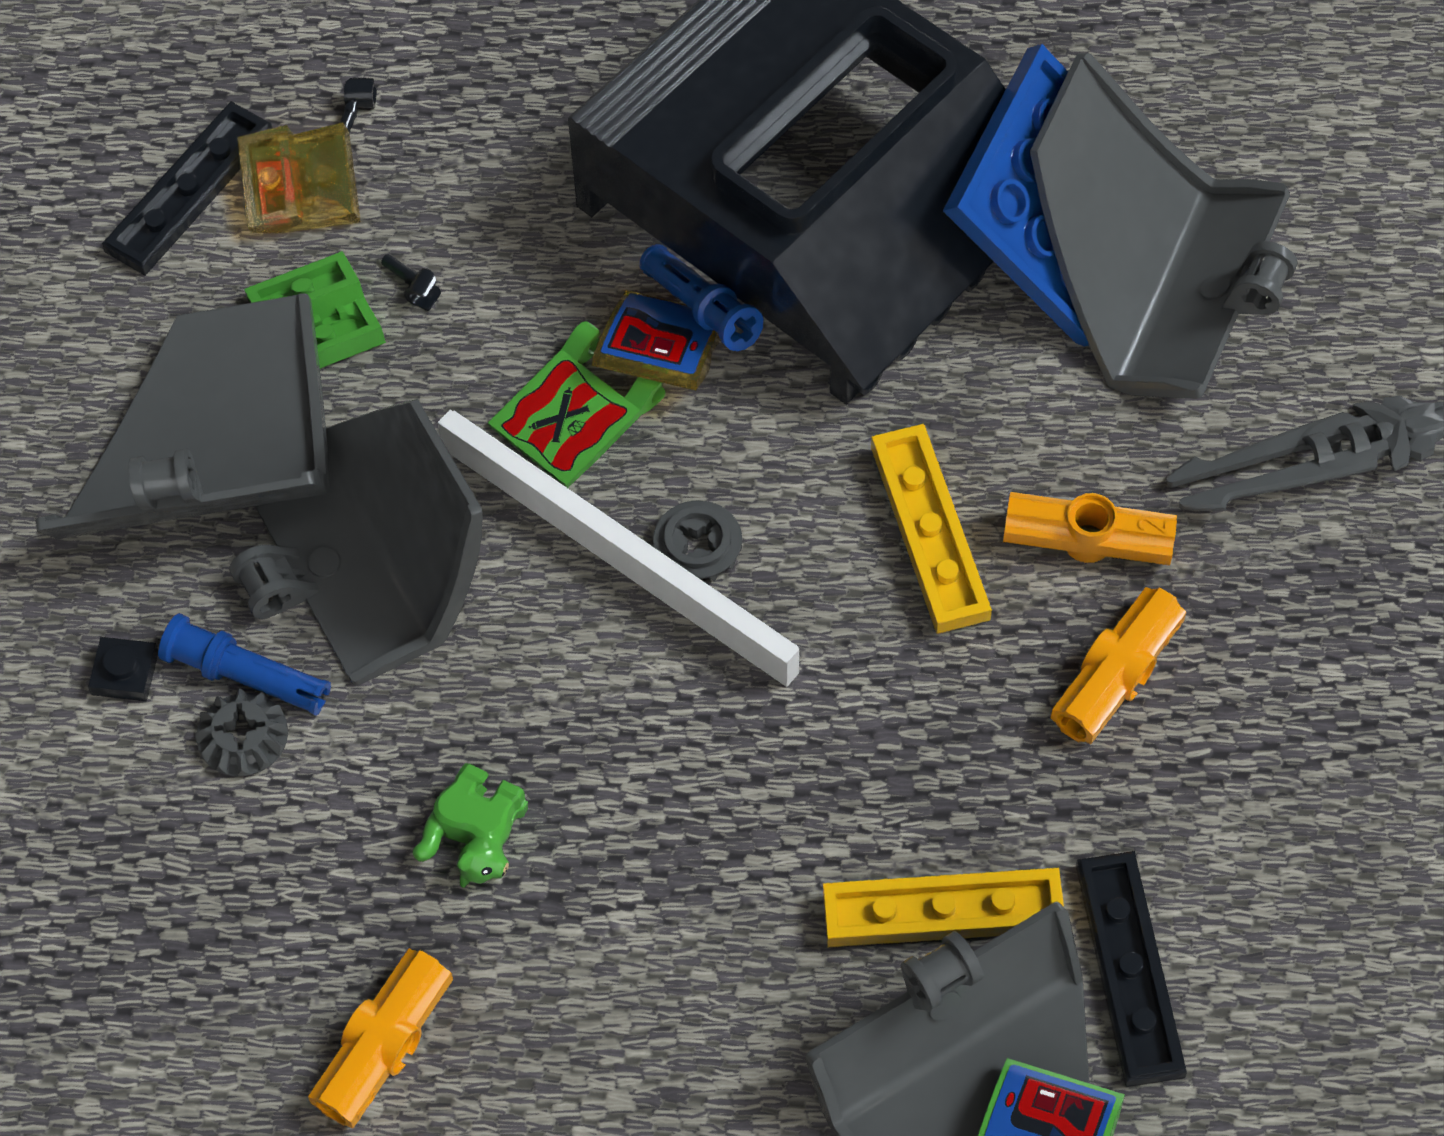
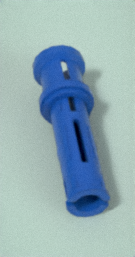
(712, 305)
(220, 656)

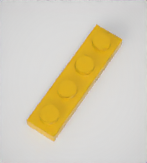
(930, 529)
(935, 906)

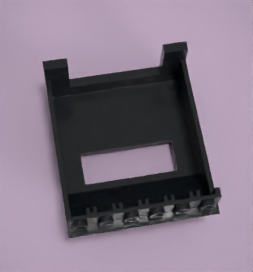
(871, 248)

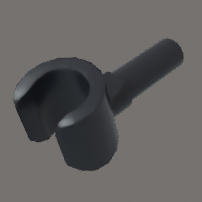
(357, 94)
(421, 284)

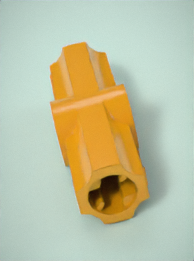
(1122, 532)
(1117, 664)
(380, 1037)

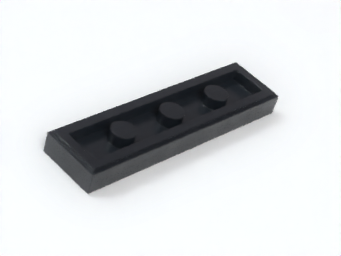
(183, 191)
(1130, 969)

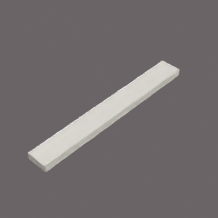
(620, 548)

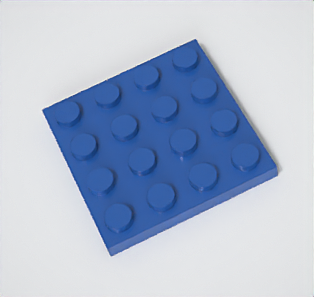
(999, 193)

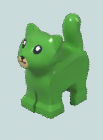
(475, 820)

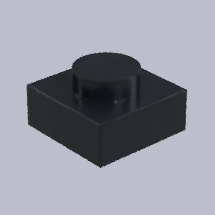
(123, 669)

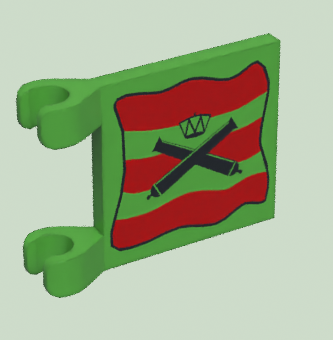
(569, 414)

